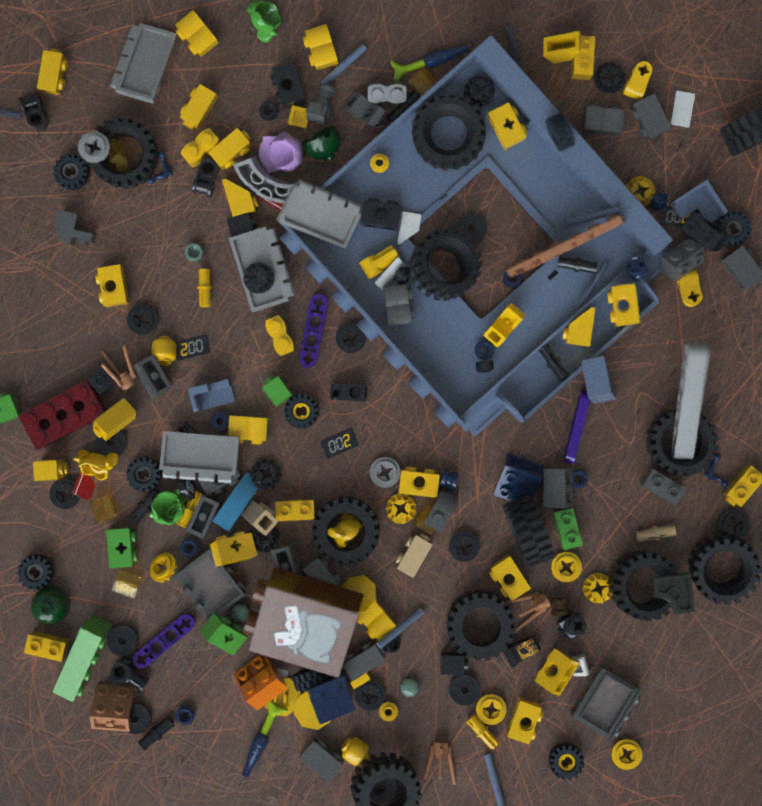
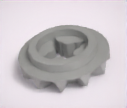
(90, 139)
(383, 481)

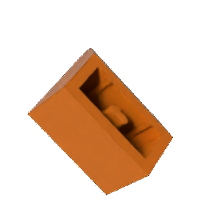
(260, 681)

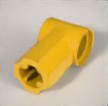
(377, 263)

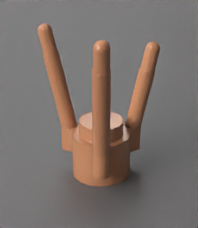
(122, 379)
(539, 604)
(441, 750)

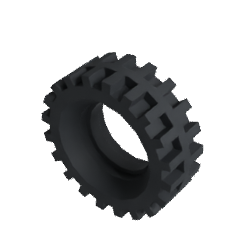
(449, 106)

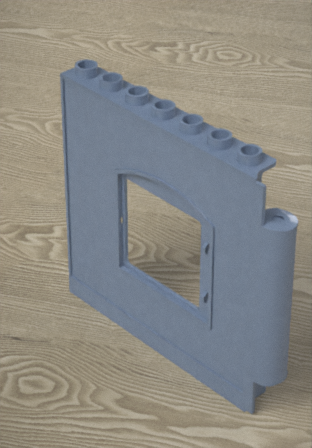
(551, 189)

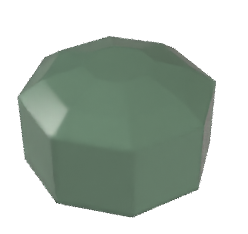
(194, 252)
(240, 612)
(409, 687)

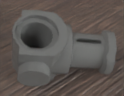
(320, 108)

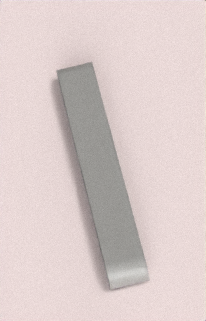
(689, 401)

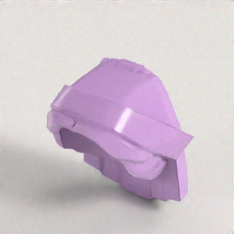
(281, 153)

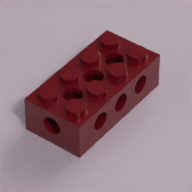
(68, 400)

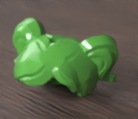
(264, 18)
(168, 507)

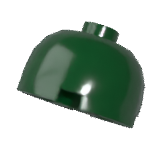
(323, 144)
(50, 605)

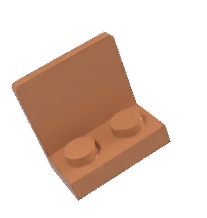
(112, 707)

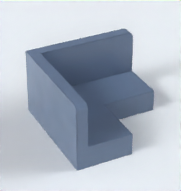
(701, 199)
(598, 380)
(211, 395)

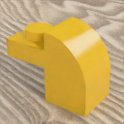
(504, 325)

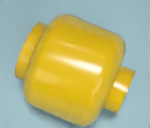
(164, 350)
(355, 751)

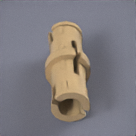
(656, 533)

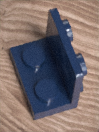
(518, 478)
(331, 699)

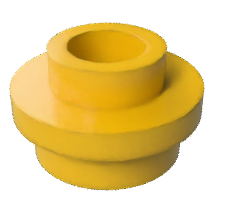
(379, 169)
(388, 705)

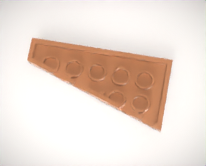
(561, 247)

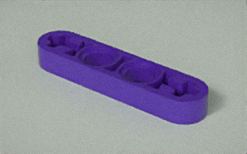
(316, 331)
(576, 427)
(164, 640)

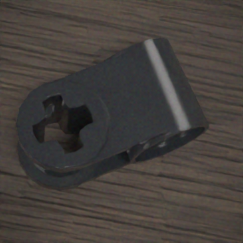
(33, 108)
(205, 179)

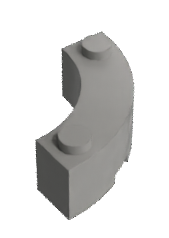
(261, 181)

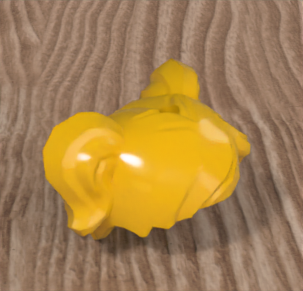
(96, 463)
(346, 529)

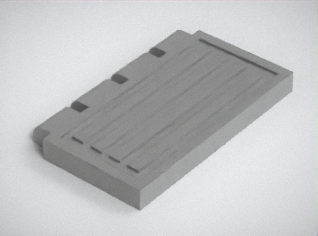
(143, 62)
(320, 215)
(257, 247)
(199, 454)

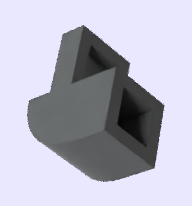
(363, 110)
(67, 229)
(441, 510)

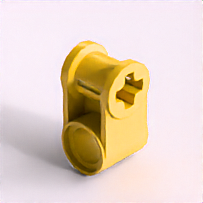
(637, 83)
(689, 286)

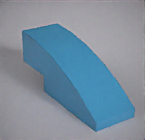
(236, 503)

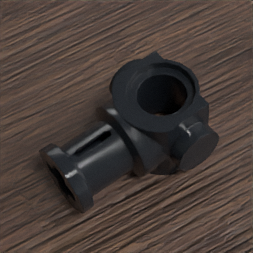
(571, 625)
(130, 677)

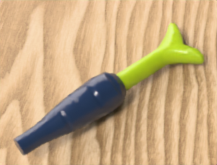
(430, 60)
(261, 738)

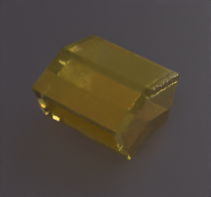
(423, 81)
(117, 155)
(103, 508)
(421, 518)
(127, 583)

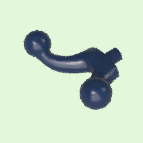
(167, 172)
(711, 476)

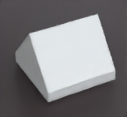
(583, 668)

